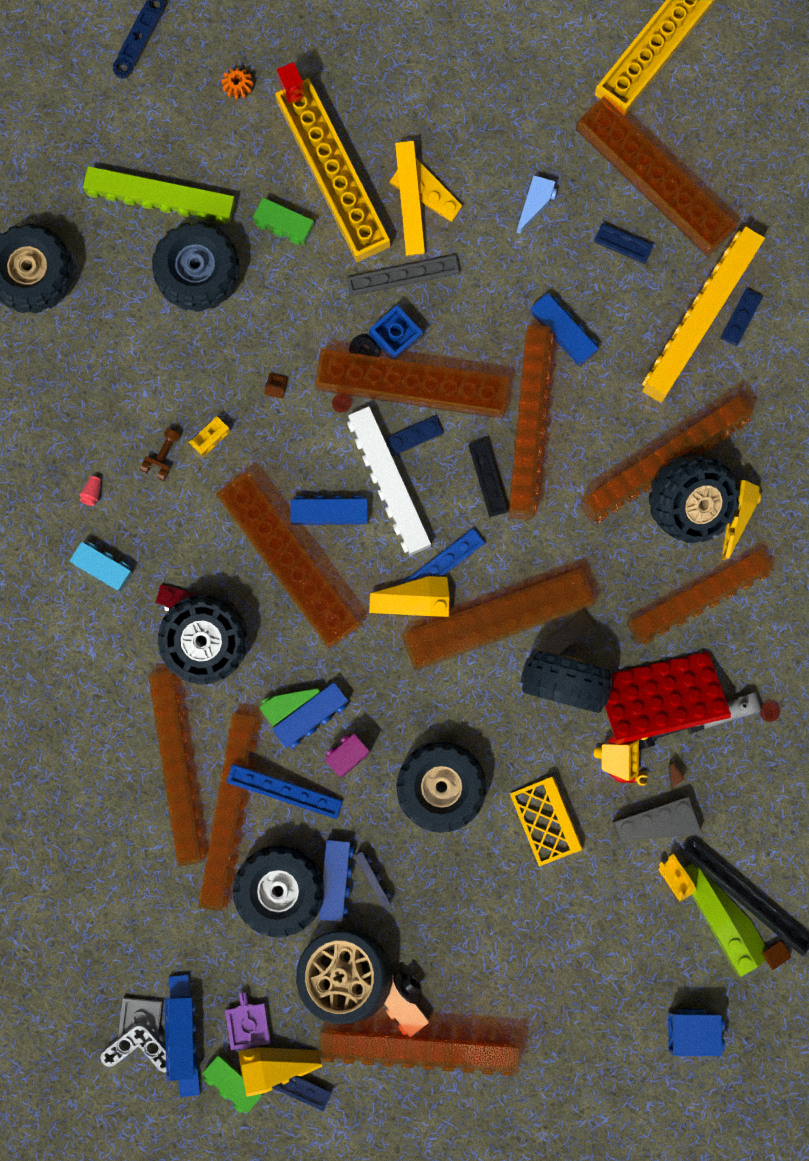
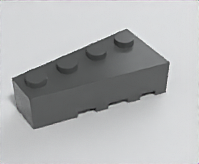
(663, 821)

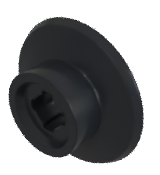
(364, 339)
(407, 986)

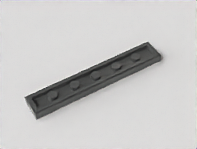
(403, 275)

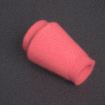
(91, 491)

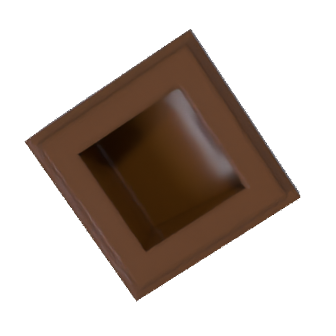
(276, 385)
(674, 775)
(776, 955)

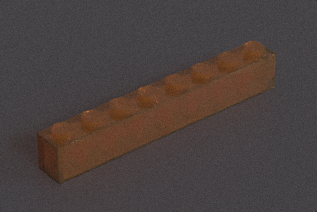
(699, 597)

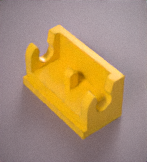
(210, 436)
(677, 878)

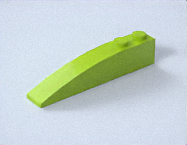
(728, 923)

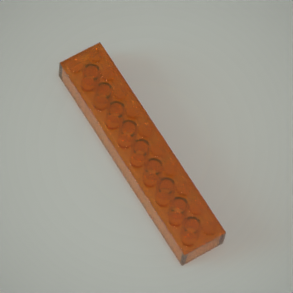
(656, 177)
(411, 383)
(530, 416)
(640, 476)
(288, 561)
(498, 620)
(419, 1051)

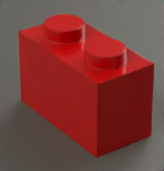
(290, 83)

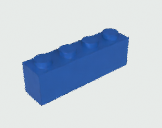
(564, 329)
(329, 511)
(310, 716)
(335, 880)
(179, 1038)

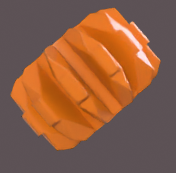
(231, 79)

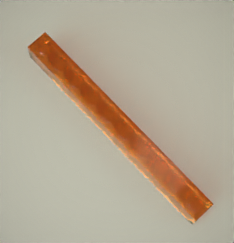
(175, 768)
(227, 815)

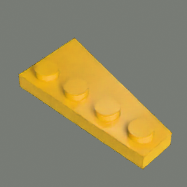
(433, 193)

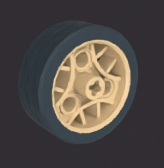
(344, 977)

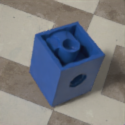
(695, 1033)

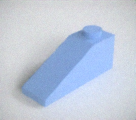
(537, 200)

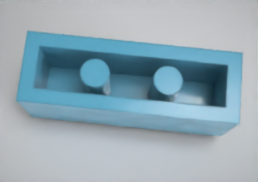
(101, 566)

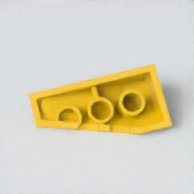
(748, 501)
(418, 597)
(270, 1066)

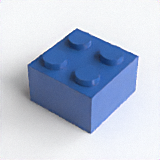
(395, 333)

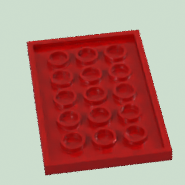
(665, 698)

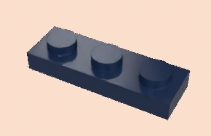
(623, 243)
(741, 317)
(413, 436)
(374, 879)
(305, 1092)

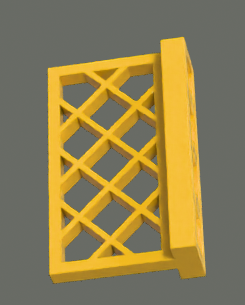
(562, 814)

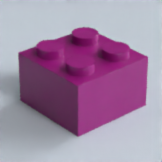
(346, 755)

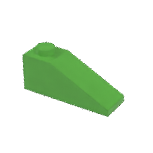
(282, 706)

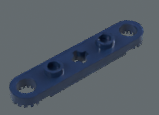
(133, 48)

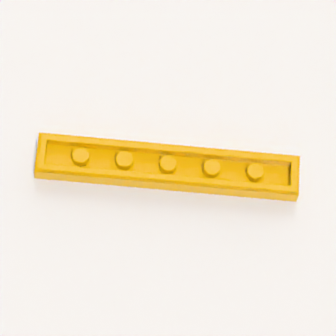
(410, 198)

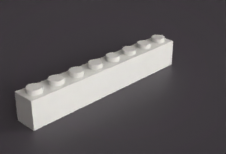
(389, 481)

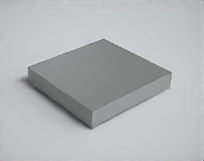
(140, 1010)

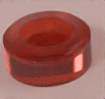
(341, 403)
(770, 712)

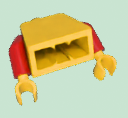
(621, 761)

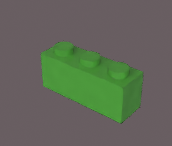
(283, 222)
(230, 1084)

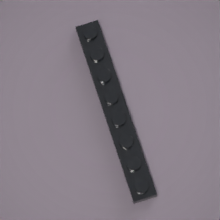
(747, 896)

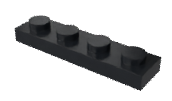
(487, 478)

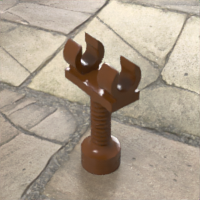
(171, 436)

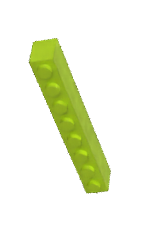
(159, 195)

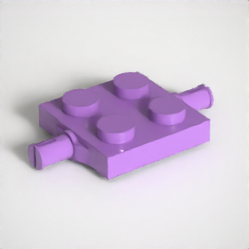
(247, 1025)

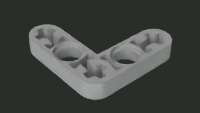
(135, 1041)

